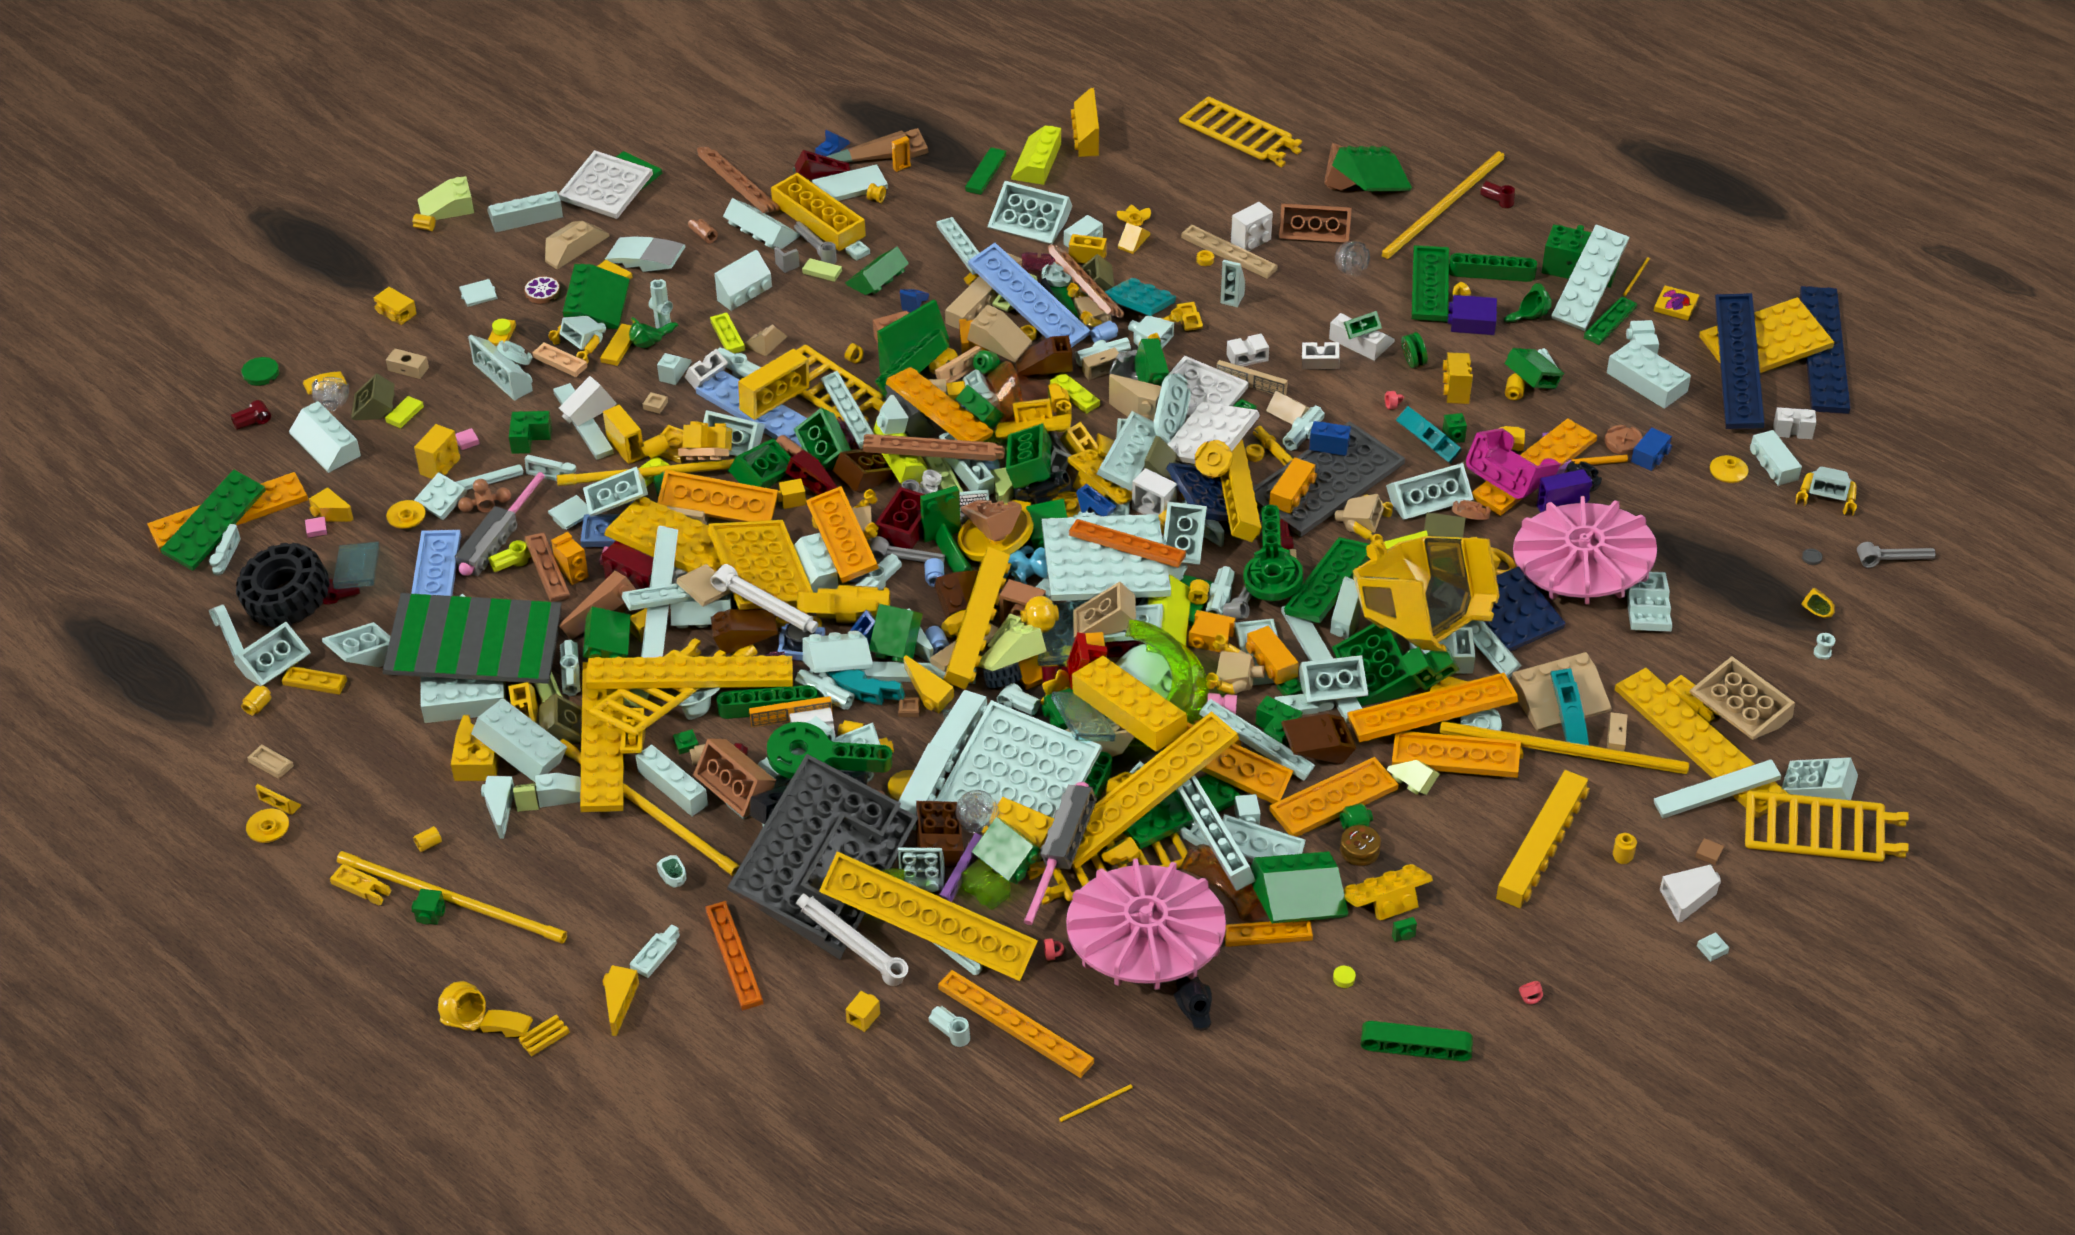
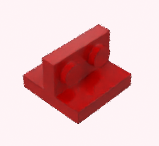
(1083, 654)

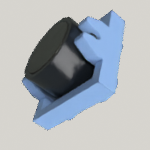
(792, 640)

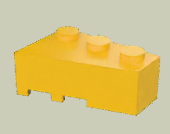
(1457, 378)

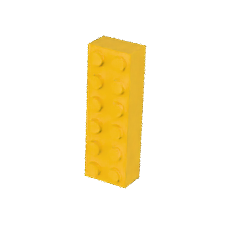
(818, 211)
(1129, 703)

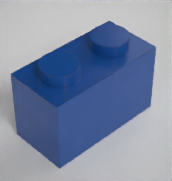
(1329, 438)
(1651, 449)

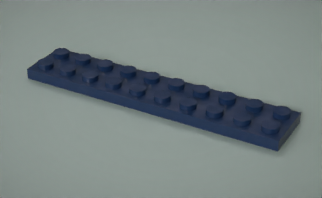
(1739, 361)
(1827, 368)

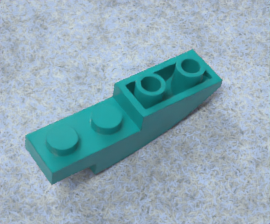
(1429, 434)
(865, 689)
(1569, 706)

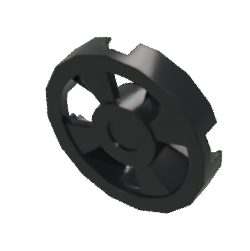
(1589, 469)

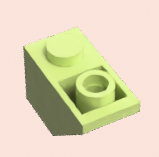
(1416, 774)

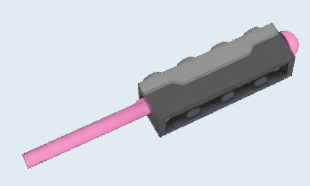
(491, 534)
(1064, 837)

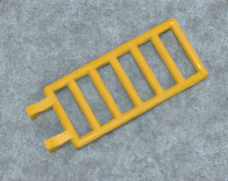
(1269, 153)
(874, 402)
(610, 701)
(1882, 817)
(1063, 889)

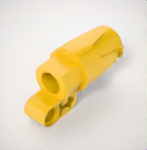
(844, 603)

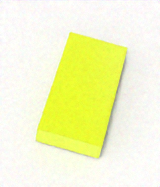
(404, 412)

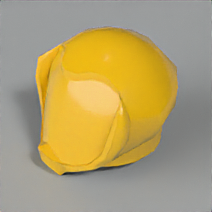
(462, 1006)

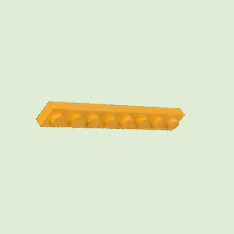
(1016, 1023)

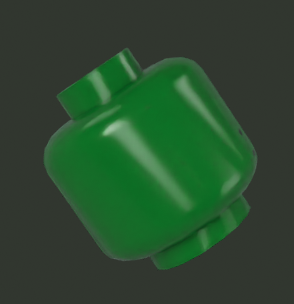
(986, 361)
(1355, 815)

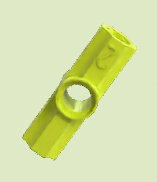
(516, 555)

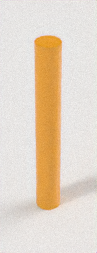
(1603, 460)

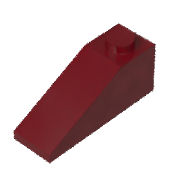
(818, 166)
(811, 471)

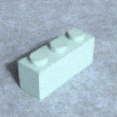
(1775, 457)

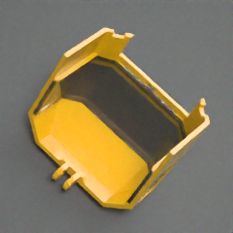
(1427, 587)

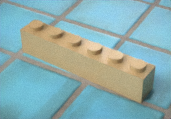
(972, 300)

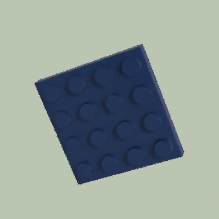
(1200, 490)
(1521, 612)

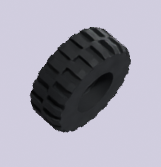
(291, 602)

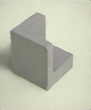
(786, 261)

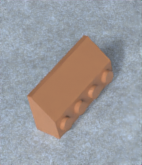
(1315, 223)
(731, 775)

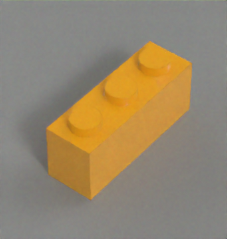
(1293, 485)
(1272, 654)

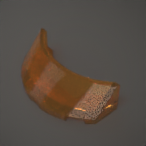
(1007, 388)
(1203, 863)

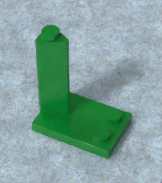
(940, 521)

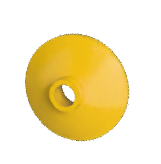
(1729, 469)
(405, 514)
(267, 825)

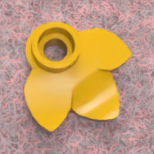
(1134, 216)
(1058, 684)

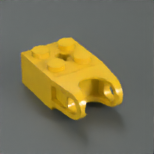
(470, 756)

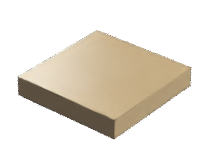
(699, 586)

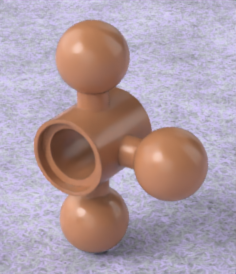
(483, 497)

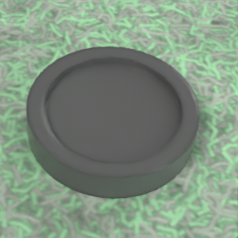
(1812, 556)

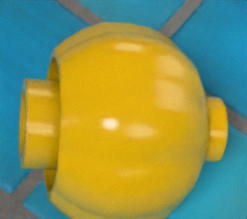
(1040, 613)

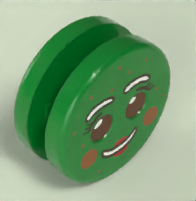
(1414, 349)

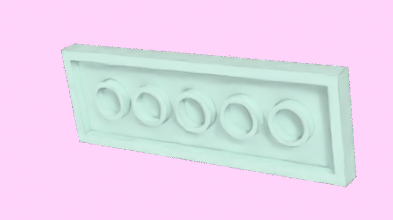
(1590, 277)
(1128, 451)

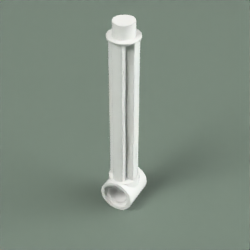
(727, 579)
(854, 940)

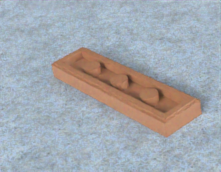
(547, 567)

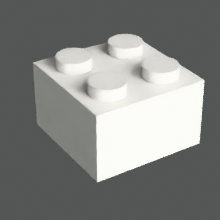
(1251, 226)
(1152, 493)

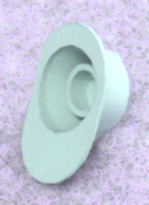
(698, 703)

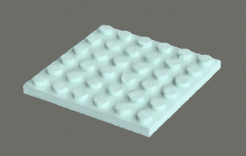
(1086, 569)
(1020, 761)

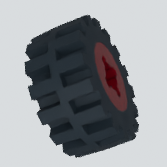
(1002, 676)

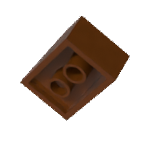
(862, 469)
(955, 591)
(741, 628)

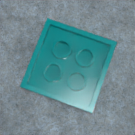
(1141, 296)

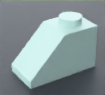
(672, 368)
(892, 417)

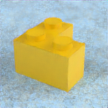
(701, 436)

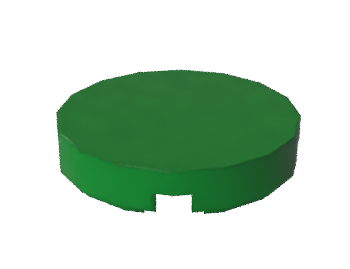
(260, 371)

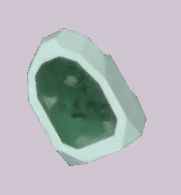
(672, 871)

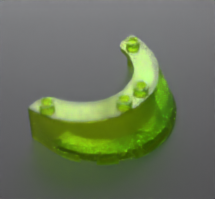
(1188, 675)

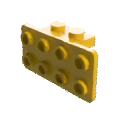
(1031, 414)
(1088, 464)
(1390, 893)

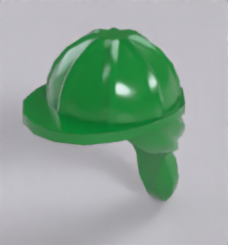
(1533, 305)
(646, 336)

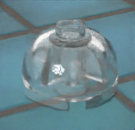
(1352, 258)
(330, 392)
(976, 810)

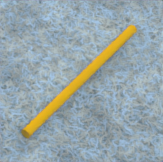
(1636, 276)
(1095, 1103)

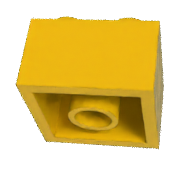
(437, 451)

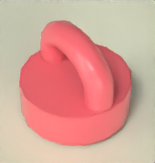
(1393, 399)
(1049, 949)
(1530, 989)

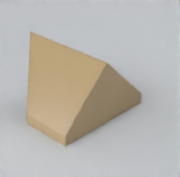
(765, 340)

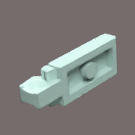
(655, 951)

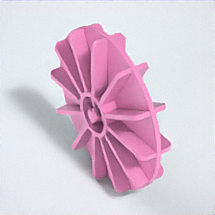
(1585, 550)
(1146, 924)

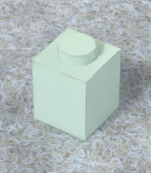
(1247, 808)

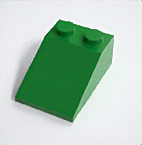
(761, 465)

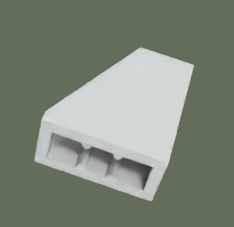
(586, 402)
(1689, 890)

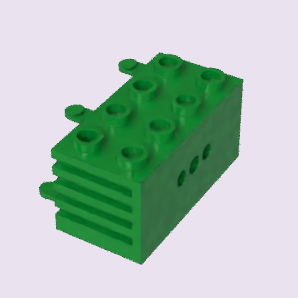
(1564, 250)

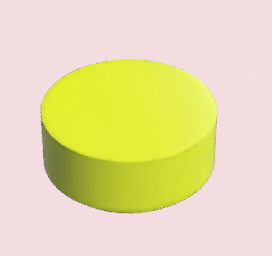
(501, 326)
(1344, 976)

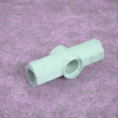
(660, 303)
(1121, 345)
(738, 363)
(1302, 428)
(878, 577)
(1220, 590)
(570, 667)
(826, 687)

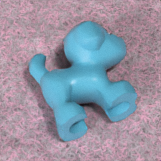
(1024, 567)

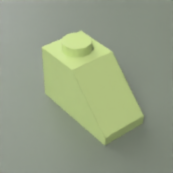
(1002, 485)

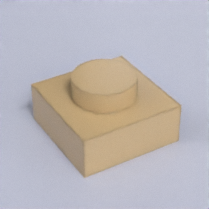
(655, 403)

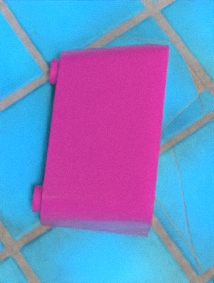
(1498, 464)

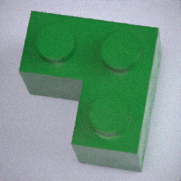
(527, 427)
(1430, 667)
(1271, 714)

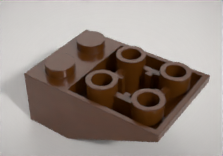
(1047, 357)
(1320, 737)
(939, 828)

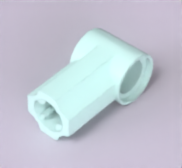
(1014, 697)
(954, 1027)

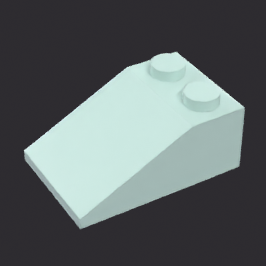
(360, 645)

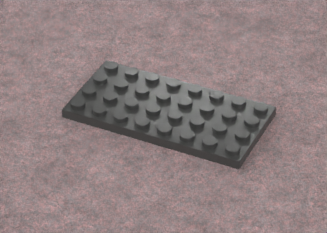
(1336, 480)

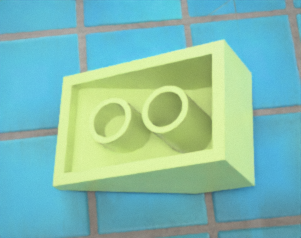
(447, 200)
(1014, 646)

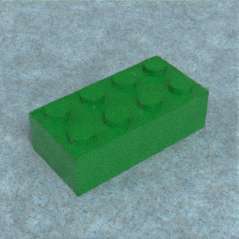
(1028, 456)

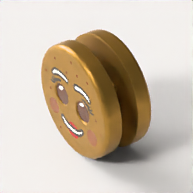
(1360, 845)

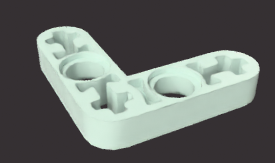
(221, 617)

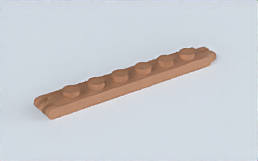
(737, 180)
(1087, 284)
(932, 447)

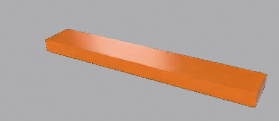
(1127, 543)
(734, 955)

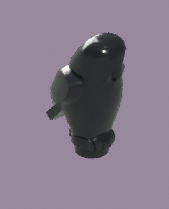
(1046, 490)
(1193, 996)

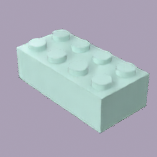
(1648, 374)
(452, 697)
(518, 739)

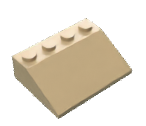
(1538, 696)
(1744, 699)

